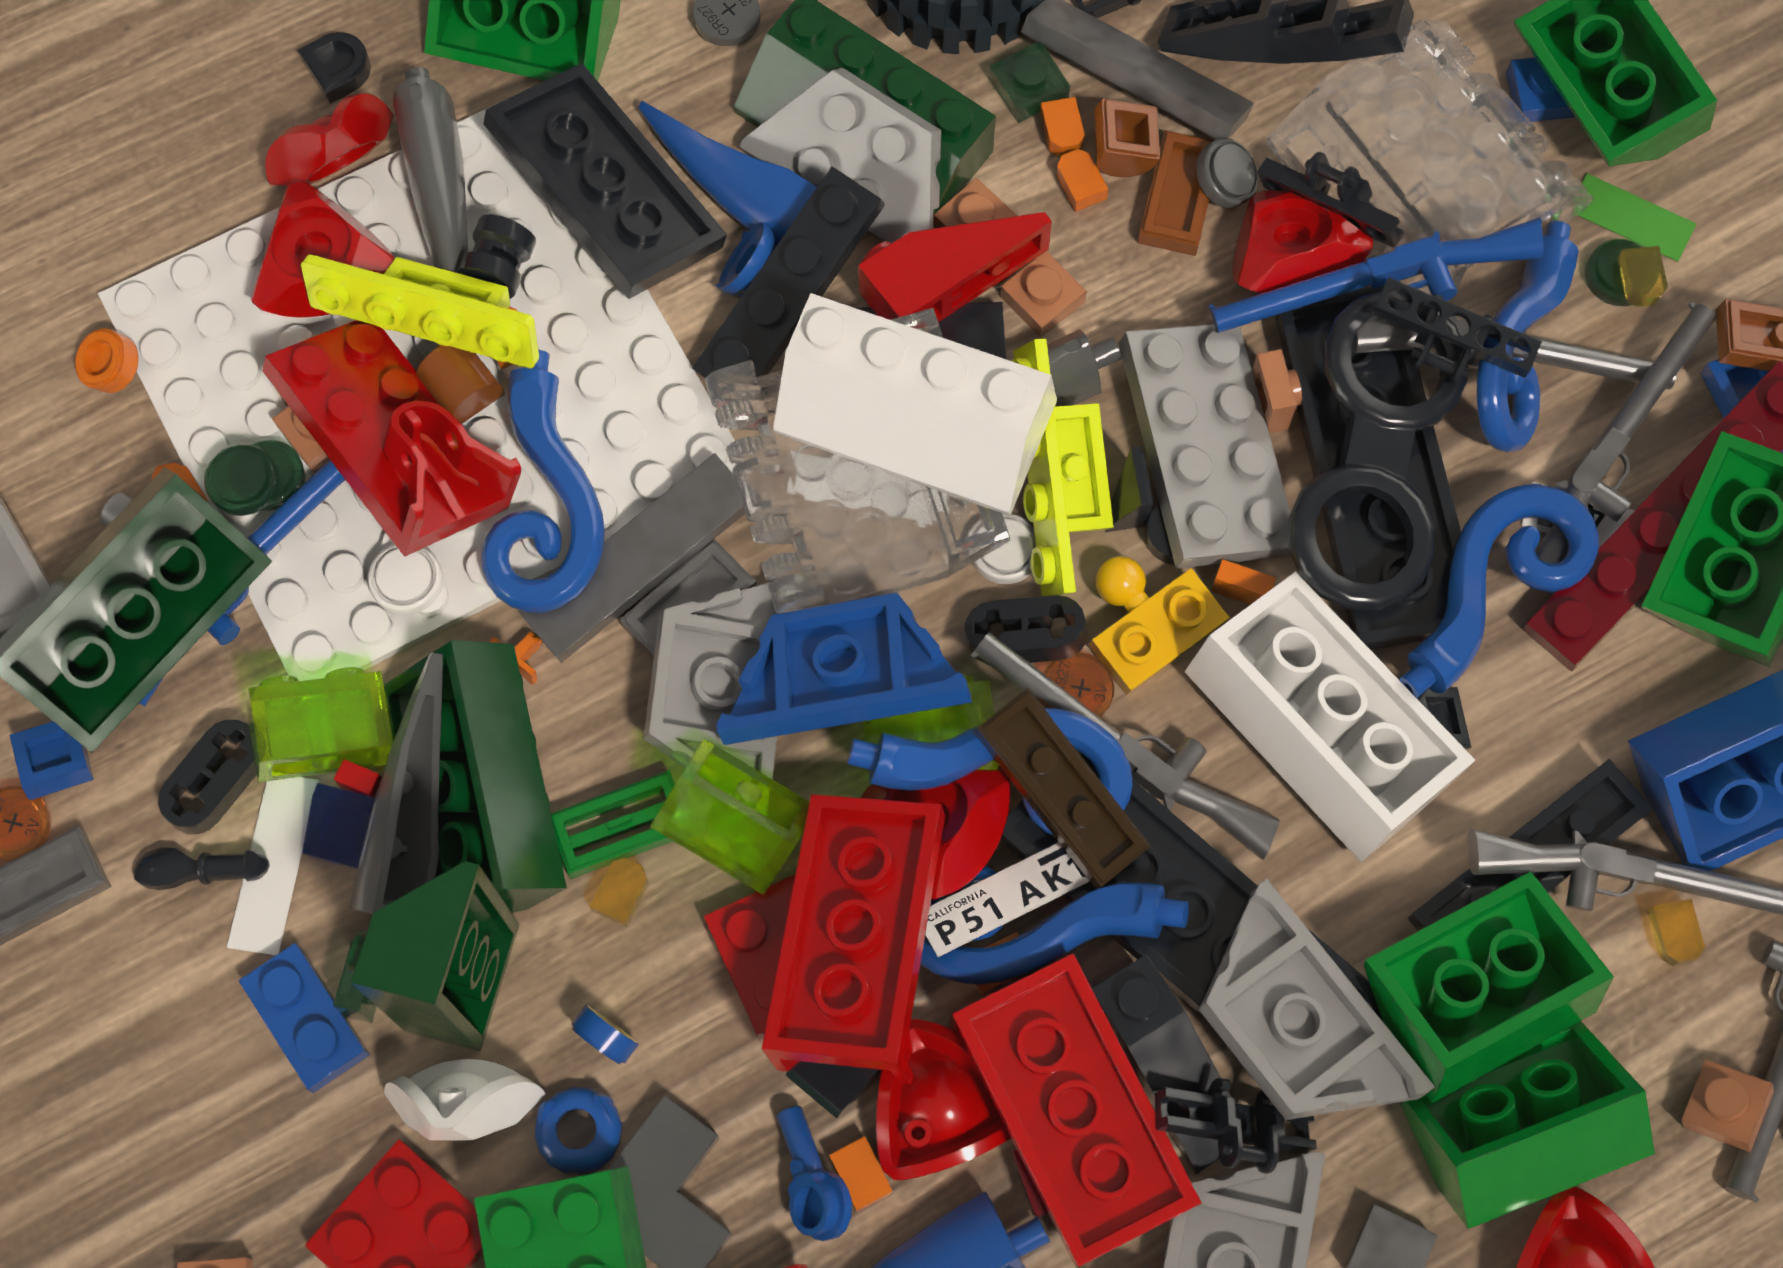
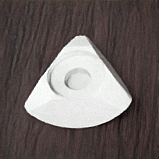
(462, 1099)

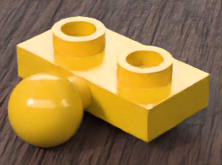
(1155, 627)

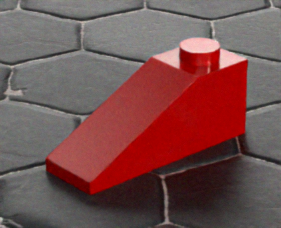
(949, 264)

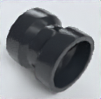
(498, 252)

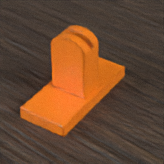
(524, 651)

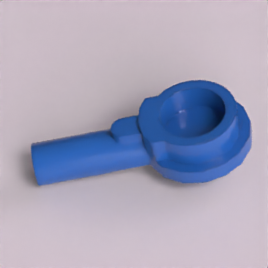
(818, 1198)

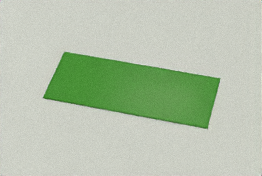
(1636, 218)

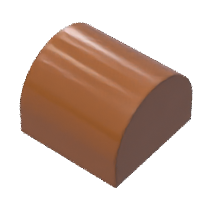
(1126, 138)
(459, 381)

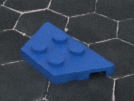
(840, 669)

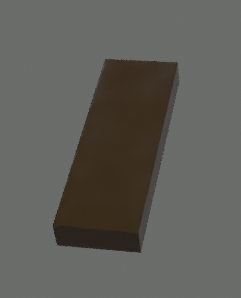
(1061, 788)

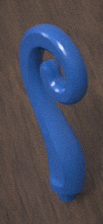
(1539, 293)
(533, 421)
(1456, 641)
(927, 765)
(1105, 911)

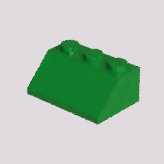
(523, 35)
(1620, 75)
(1728, 554)
(1486, 984)
(1533, 1127)

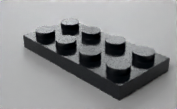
(605, 180)

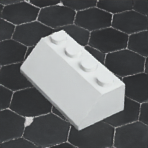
(912, 403)
(1327, 715)

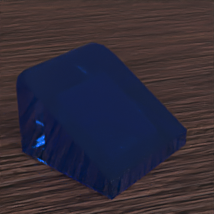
(337, 825)

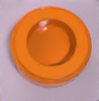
(106, 360)

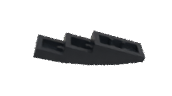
(1286, 30)

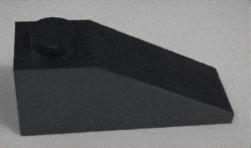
(1160, 1046)

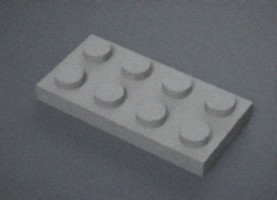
(1207, 444)

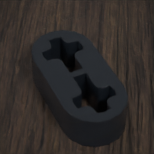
(1028, 624)
(199, 768)

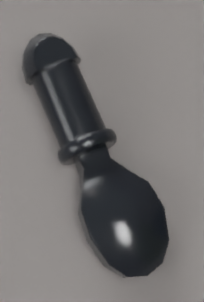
(170, 868)

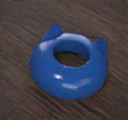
(746, 260)
(598, 1151)

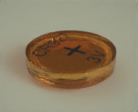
(1085, 680)
(23, 823)

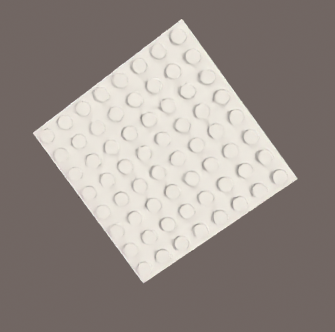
(622, 402)

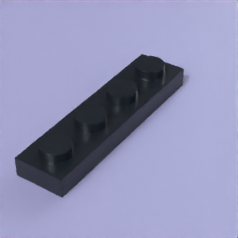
(799, 265)
(1596, 807)

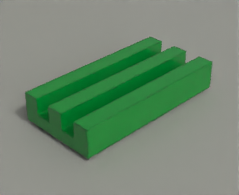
(603, 804)

